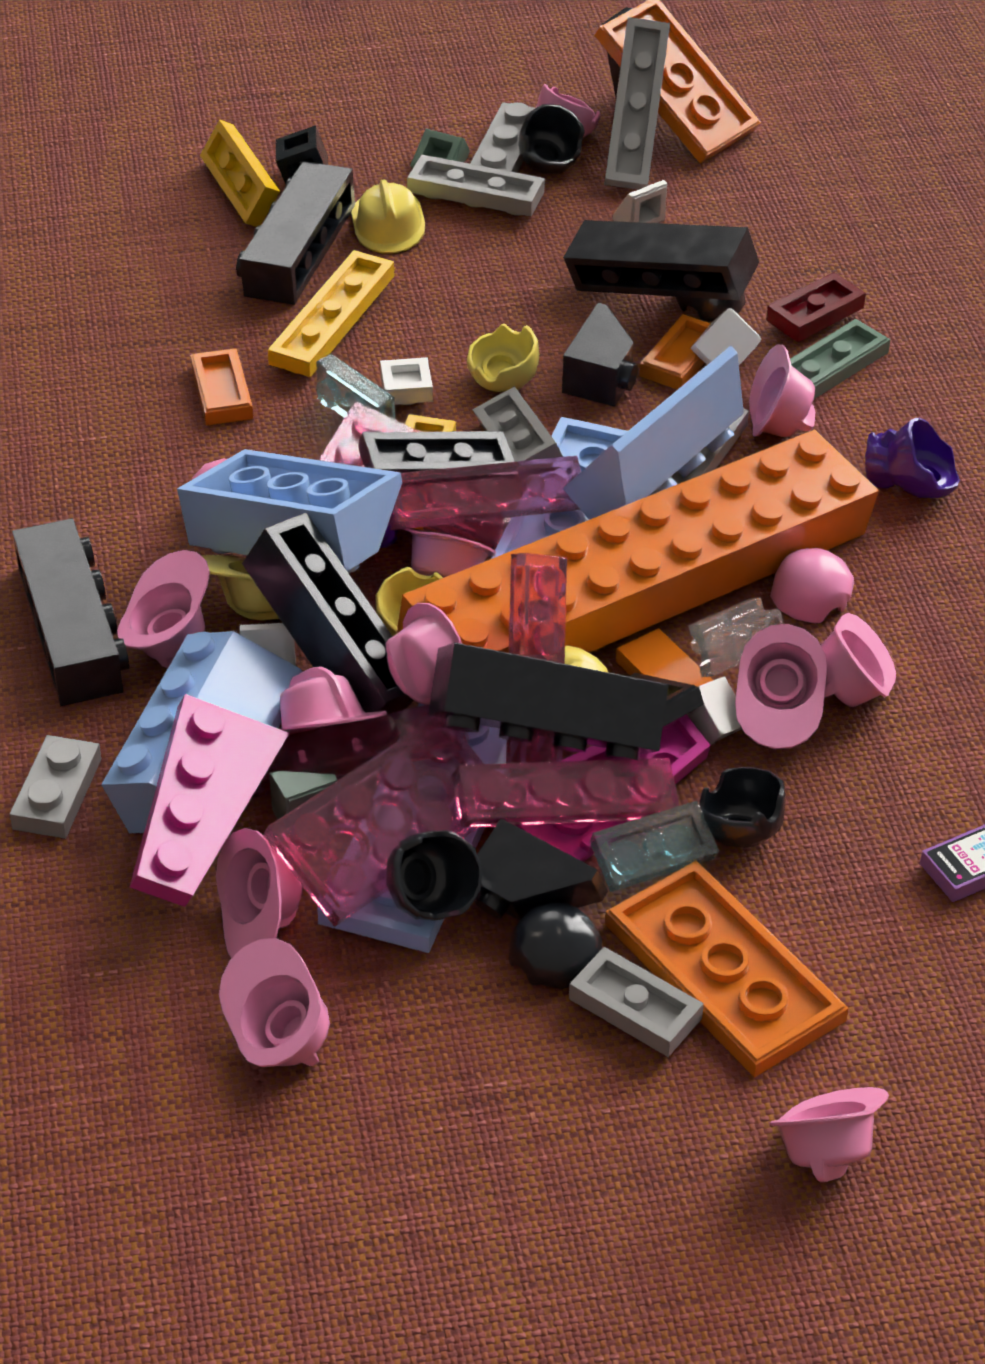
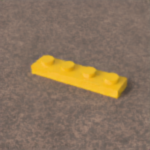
(331, 313)

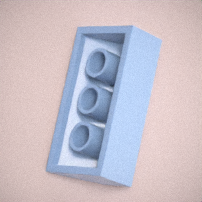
(664, 441)
(259, 489)
(210, 667)

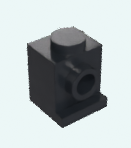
(299, 147)

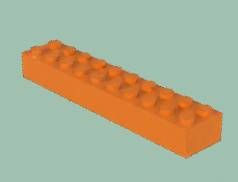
(672, 546)

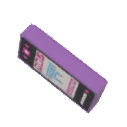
(958, 864)

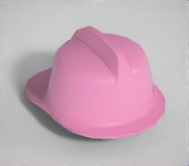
(781, 397)
(445, 553)
(166, 606)
(415, 650)
(857, 663)
(781, 686)
(320, 700)
(254, 890)
(273, 1005)
(831, 1130)

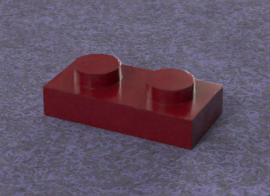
(815, 306)

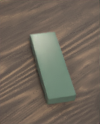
(840, 355)

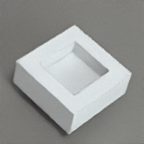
(407, 380)

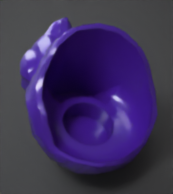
(912, 459)

